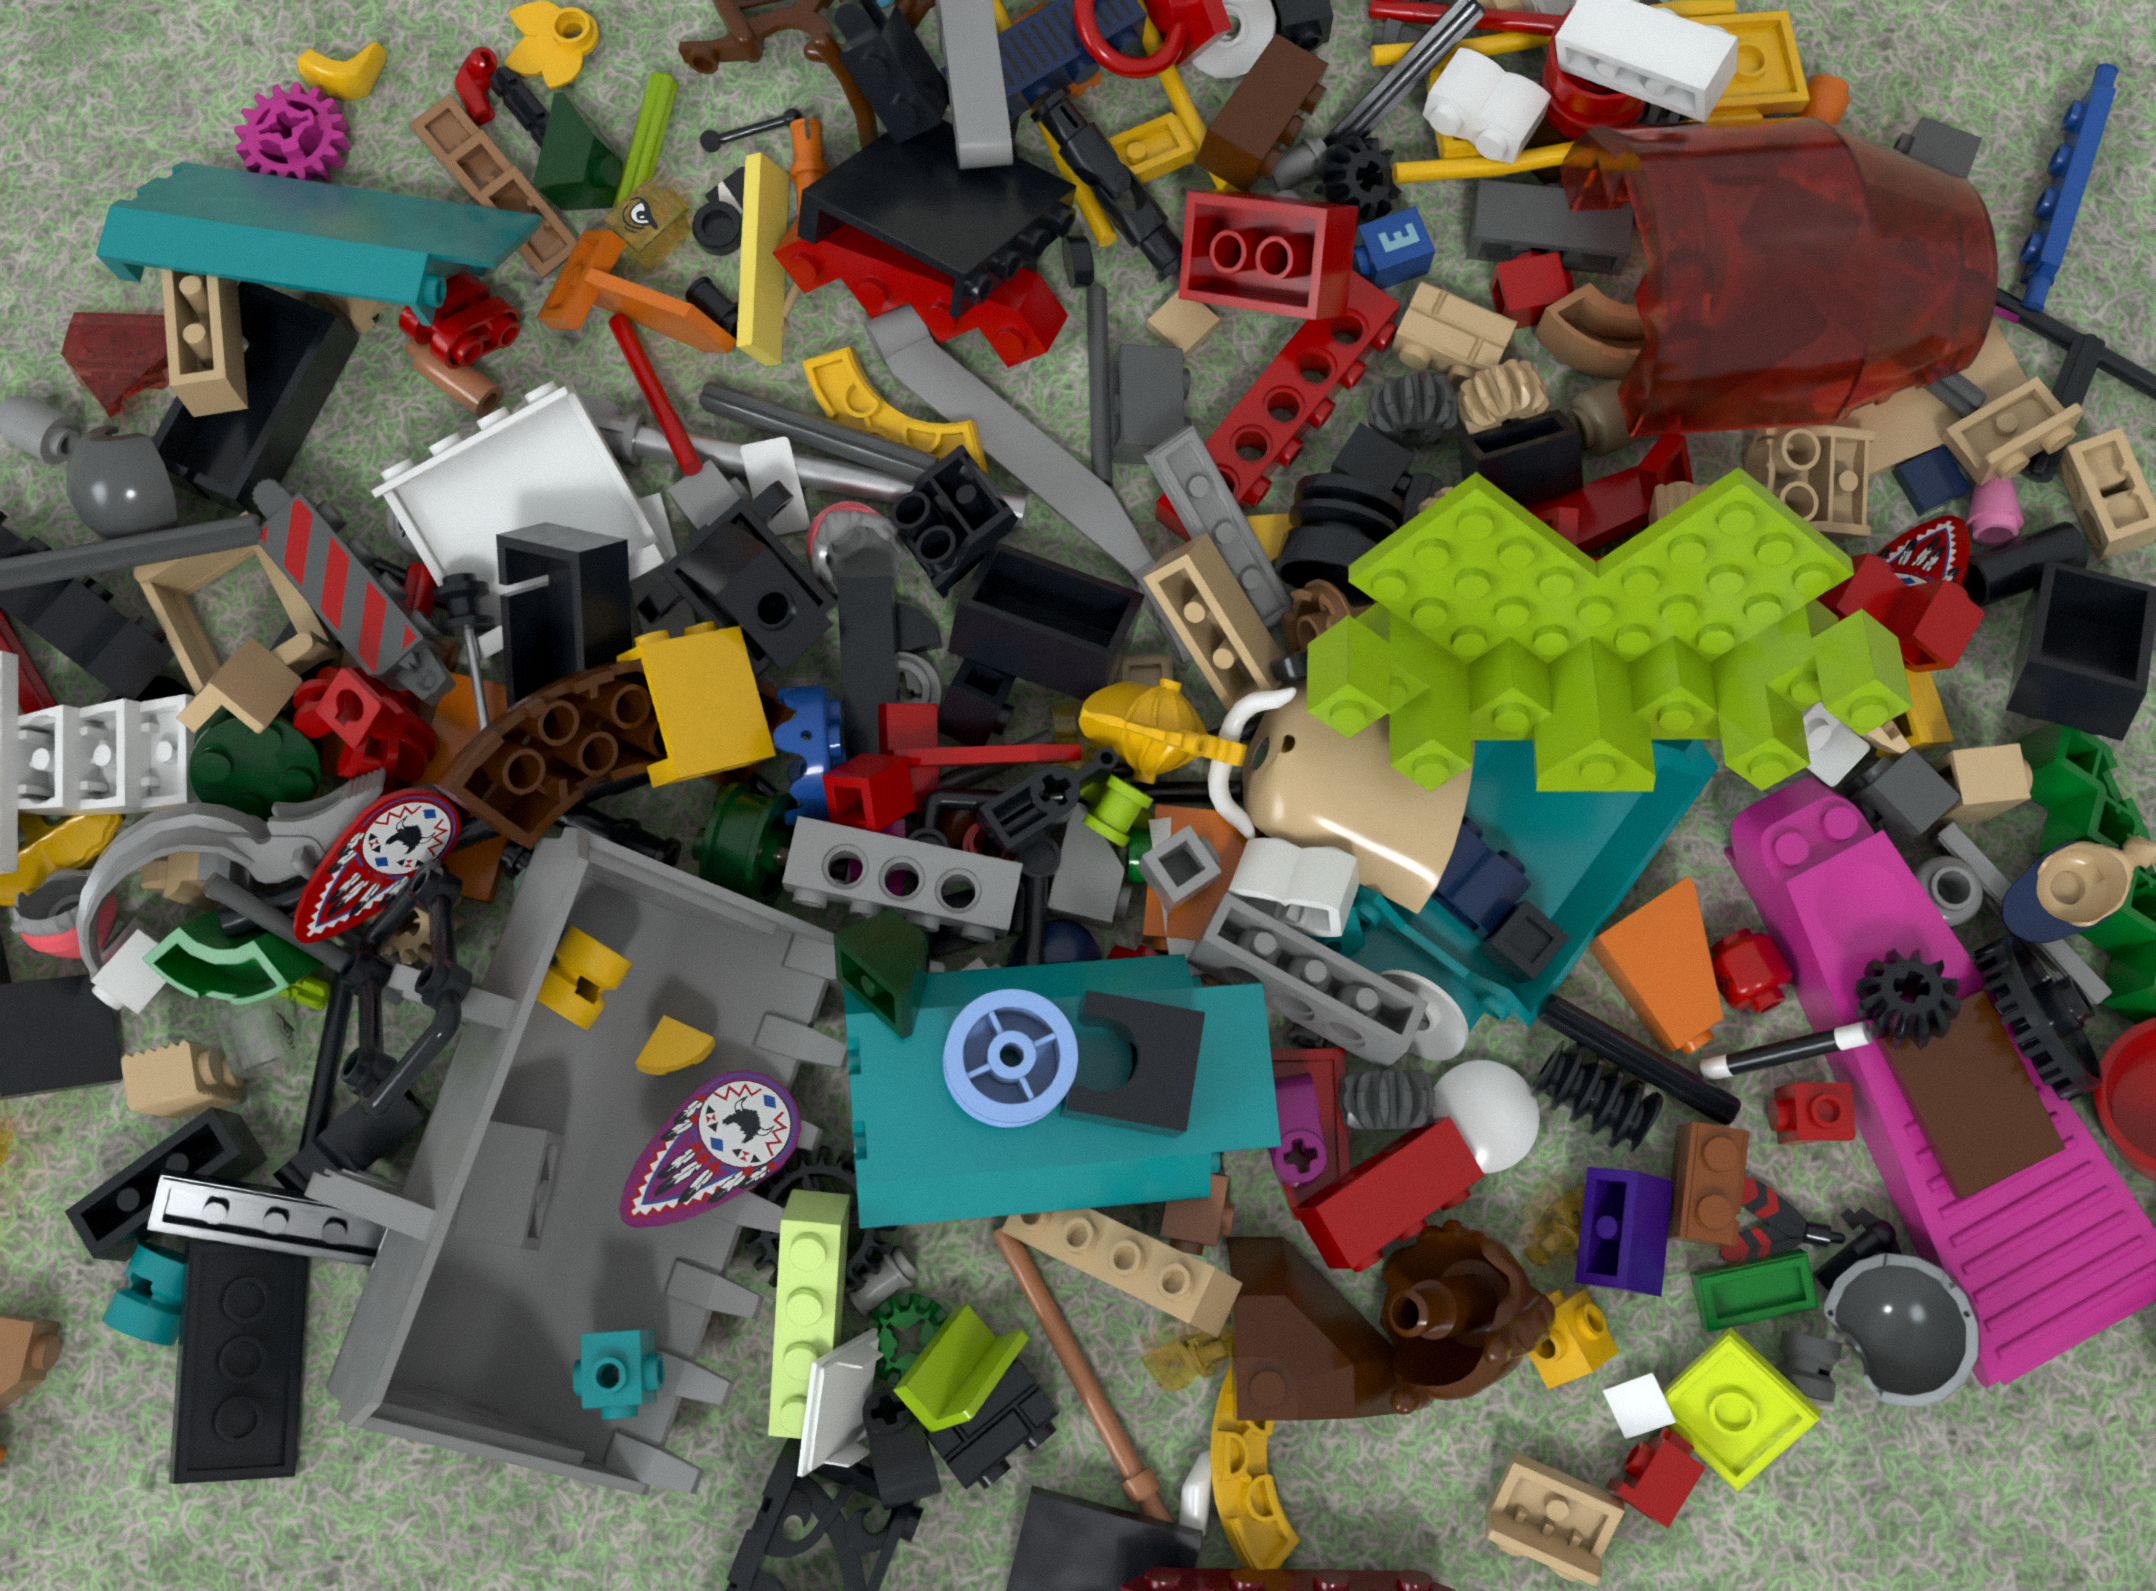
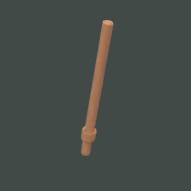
(1139, 1482)

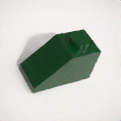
(576, 160)
(884, 968)

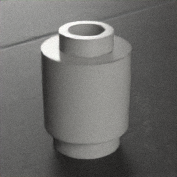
(38, 428)

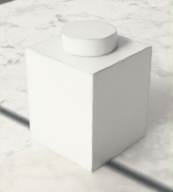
(124, 974)

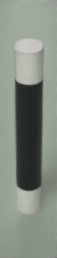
(1786, 1051)

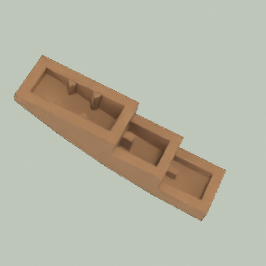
(492, 181)

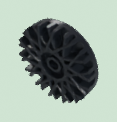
(2045, 1016)

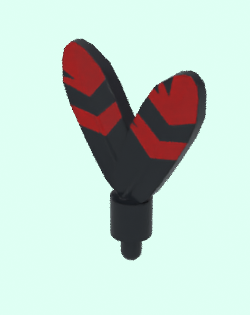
(1784, 1226)

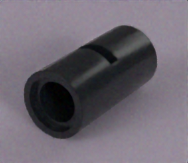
(2016, 564)

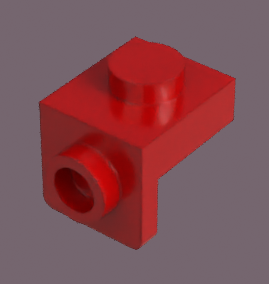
(1812, 1113)

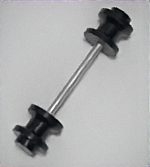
(463, 597)

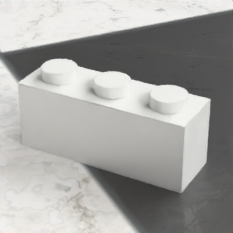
(1648, 54)

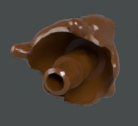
(1458, 1315)

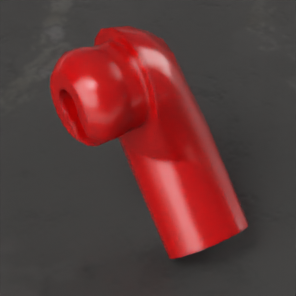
(473, 84)

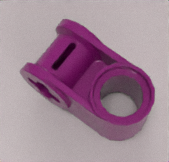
(1300, 1127)

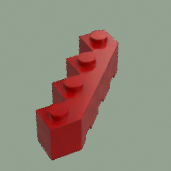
(1016, 318)
(1928, 618)

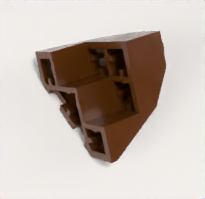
(1300, 1342)

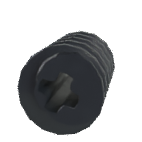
(1598, 1095)

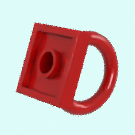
(1184, 26)

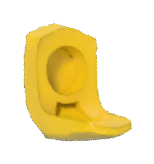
(343, 79)

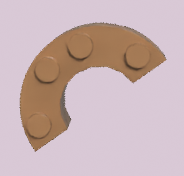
(1592, 333)

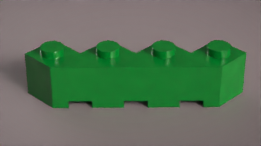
(2086, 805)

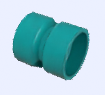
(152, 1300)

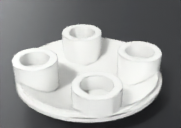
(1490, 1111)

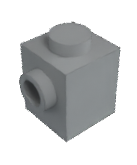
(706, 495)
(1180, 868)

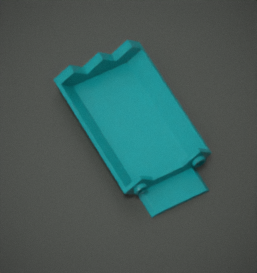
(307, 235)
(1576, 853)
(936, 1163)

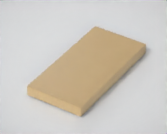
(1916, 420)

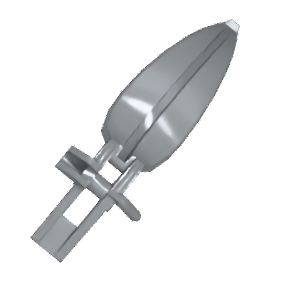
(270, 850)

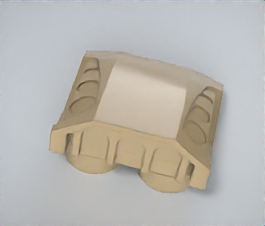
(1818, 472)

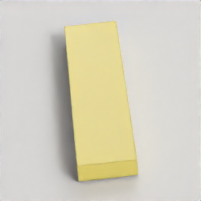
(760, 271)

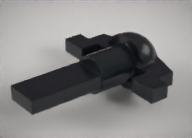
(1877, 1236)

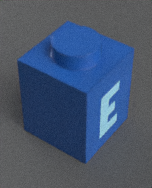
(1393, 249)

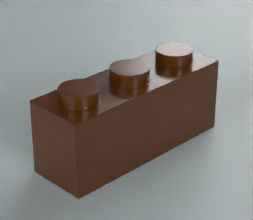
(1263, 114)

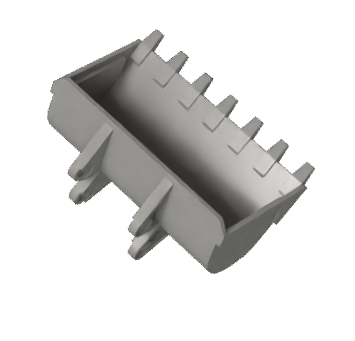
(482, 1337)

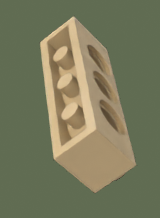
(1131, 1264)

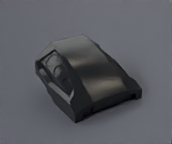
(951, 519)

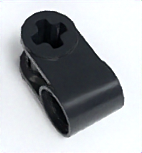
(899, 1451)

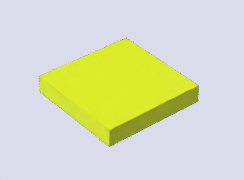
(1737, 1409)

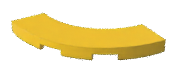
(853, 401)
(1244, 1489)

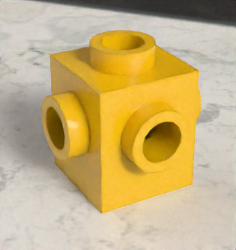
(1577, 1340)

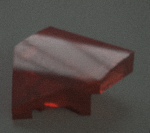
(116, 355)

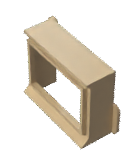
(171, 583)

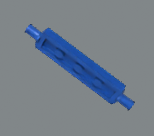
(2060, 202)

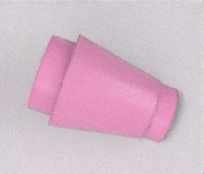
(1994, 512)

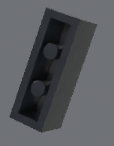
(119, 1211)

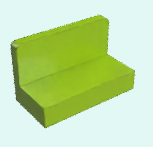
(957, 1370)

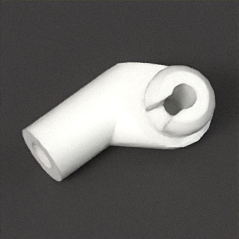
(1196, 1495)

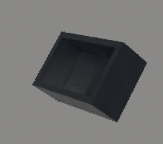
(1045, 622)
(2084, 650)

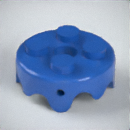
(822, 723)

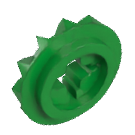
(903, 1312)

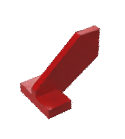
(1622, 500)
(913, 732)

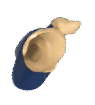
(2073, 888)

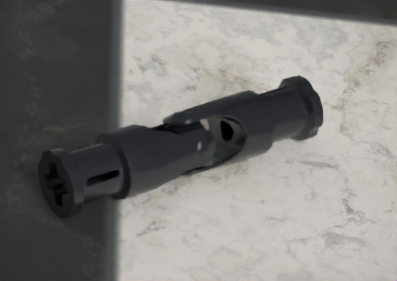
(1098, 166)

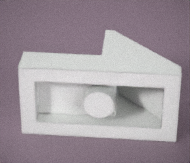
(1831, 745)

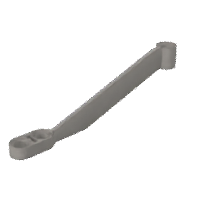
(1018, 449)

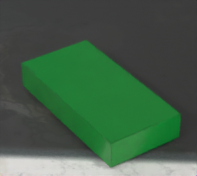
(1754, 1290)

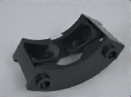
(801, 1496)

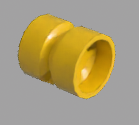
(600, 971)

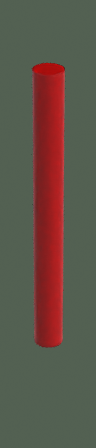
(1492, 20)
(655, 395)

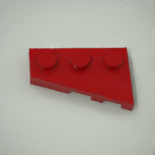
(1326, 1069)

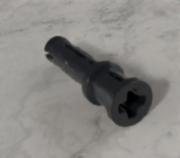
(624, 832)

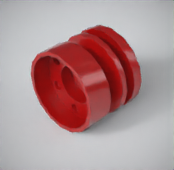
(1578, 103)

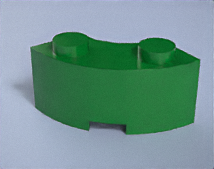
(238, 969)

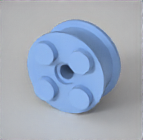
(1019, 1023)

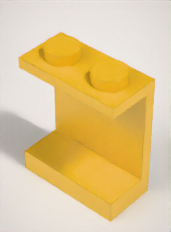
(702, 702)

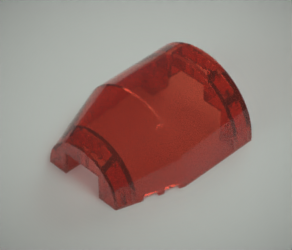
(1787, 269)

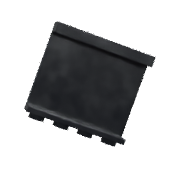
(961, 222)

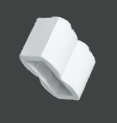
(1486, 105)
(1298, 886)

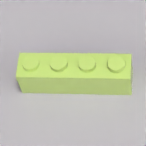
(806, 1300)

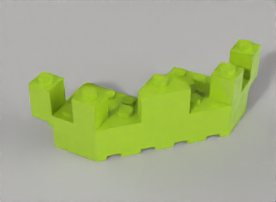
(1673, 636)

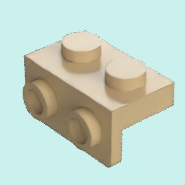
(2010, 431)
(1552, 1519)

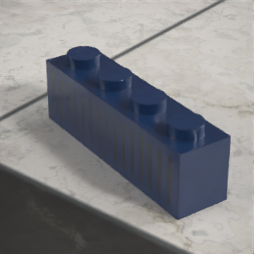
(1047, 54)

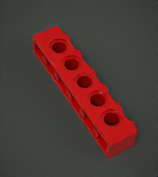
(1281, 386)

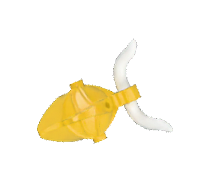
(1161, 731)

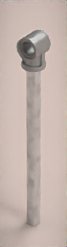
(632, 438)

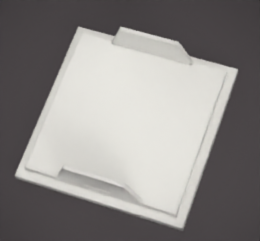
(835, 1403)

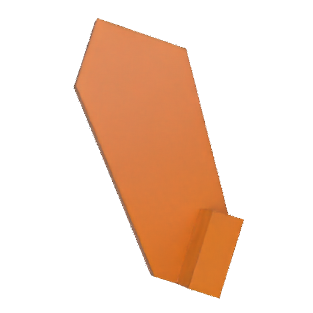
(587, 283)

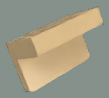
(248, 684)

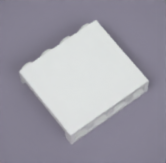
(514, 475)

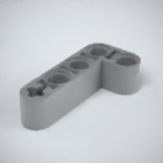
(974, 82)

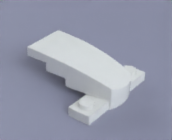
(88, 759)

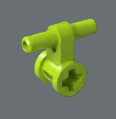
(1115, 808)

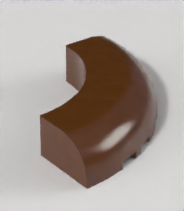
(565, 740)

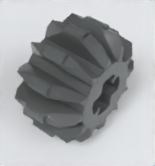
(1414, 409)
(1386, 1099)

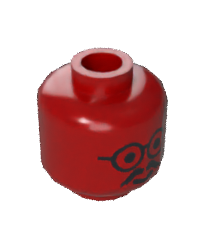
(1750, 971)

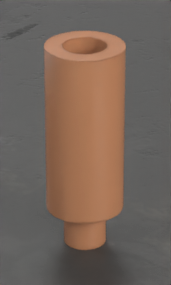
(462, 384)

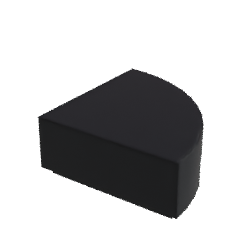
(915, 630)

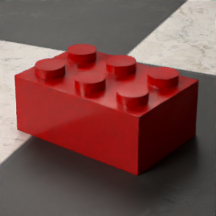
(1267, 253)

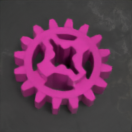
(293, 130)

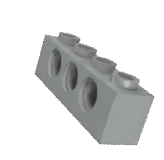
(821, 844)
(1308, 982)

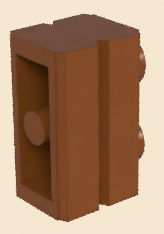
(1707, 1184)

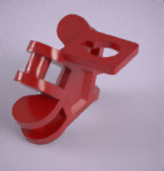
(359, 709)

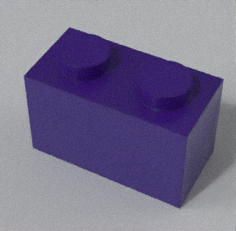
(1624, 1231)

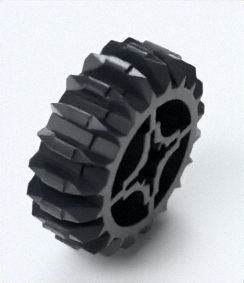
(808, 1175)

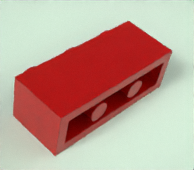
(1390, 1195)

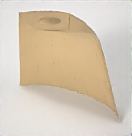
(1353, 800)

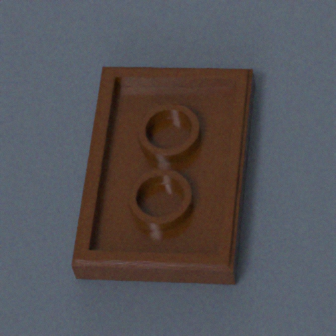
(1973, 1099)

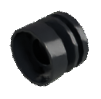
(1334, 525)

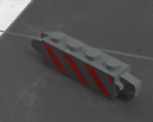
(350, 594)

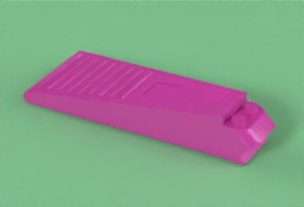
(2038, 1252)

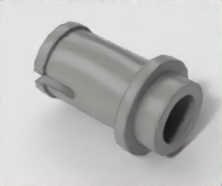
(1298, 164)
(896, 1271)

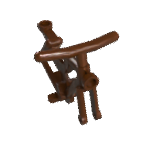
(748, 35)

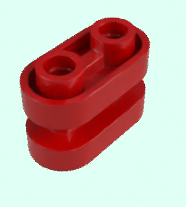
(466, 324)

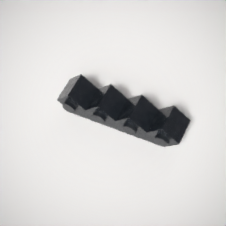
(84, 625)

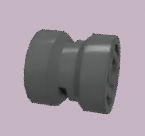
(1809, 1364)

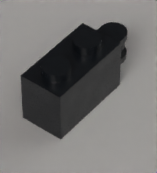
(891, 68)

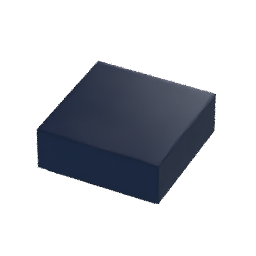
(1931, 480)

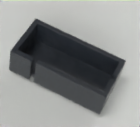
(289, 372)
(572, 618)

